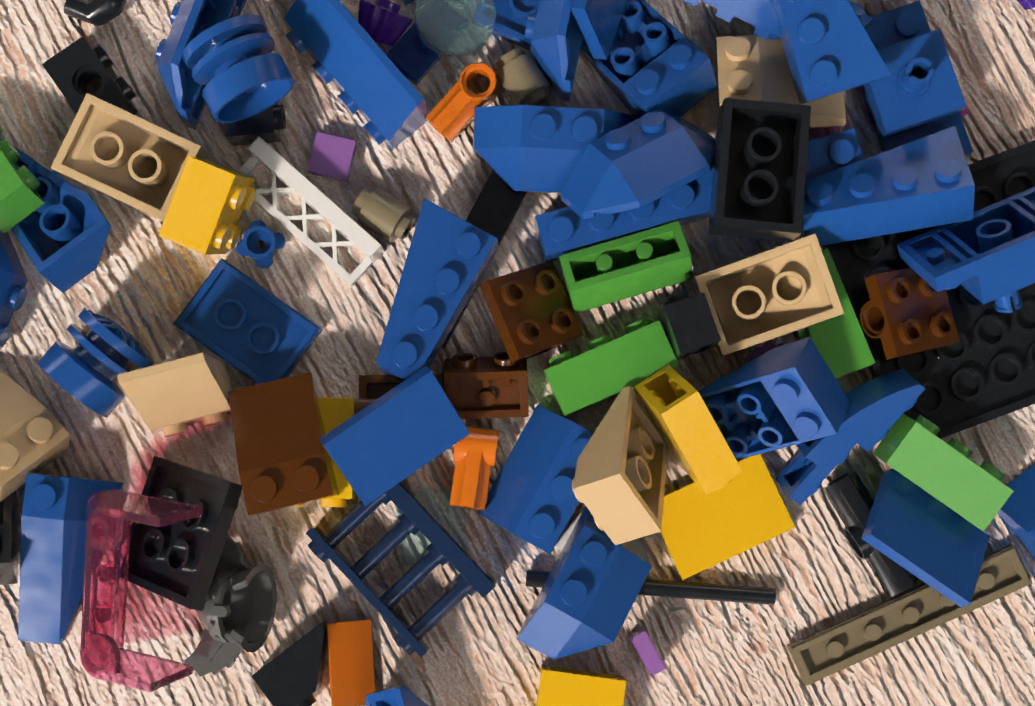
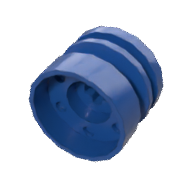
(238, 68)
(95, 362)

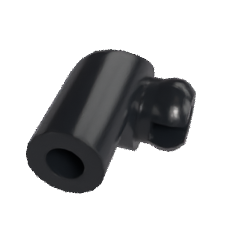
(94, 12)

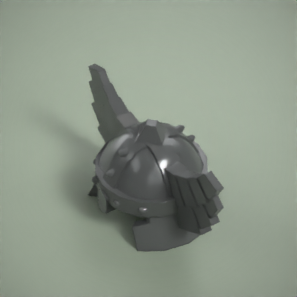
(235, 611)

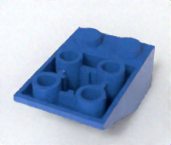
(653, 64)
(777, 400)

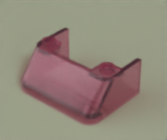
(105, 588)

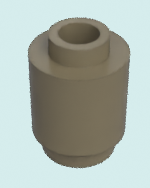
(522, 78)
(383, 214)

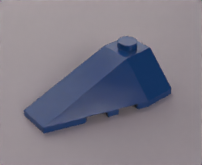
(65, 232)
(53, 553)

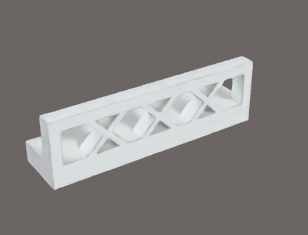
(320, 203)

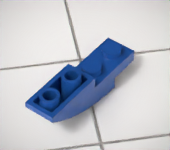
(868, 420)

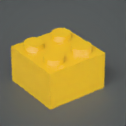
(208, 206)

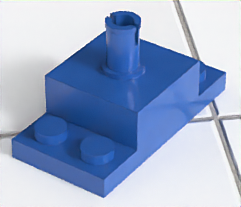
(923, 85)
(985, 255)

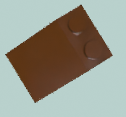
(279, 444)

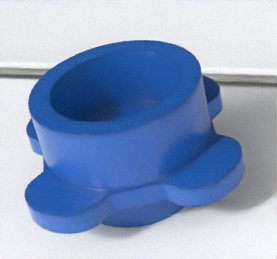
(256, 233)

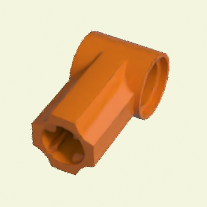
(458, 105)
(473, 460)

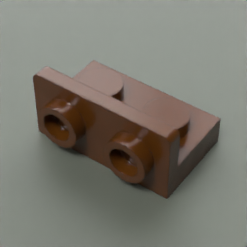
(487, 386)

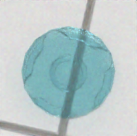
(455, 25)

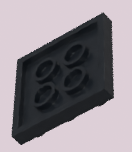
(182, 556)

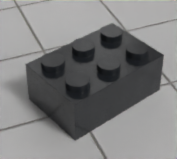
(759, 170)

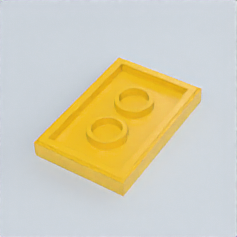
(718, 525)

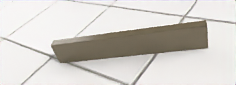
(901, 619)

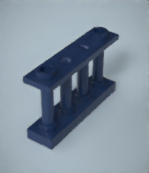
(440, 551)

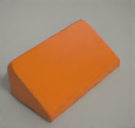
(351, 661)

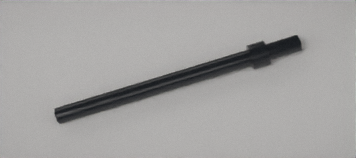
(686, 590)

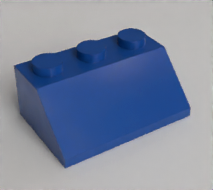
(535, 484)

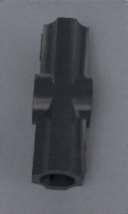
(853, 506)

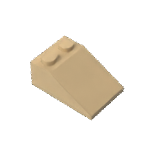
(760, 72)
(124, 156)
(770, 294)
(180, 393)
(28, 436)
(624, 471)

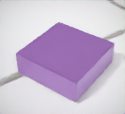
(332, 157)
(647, 651)

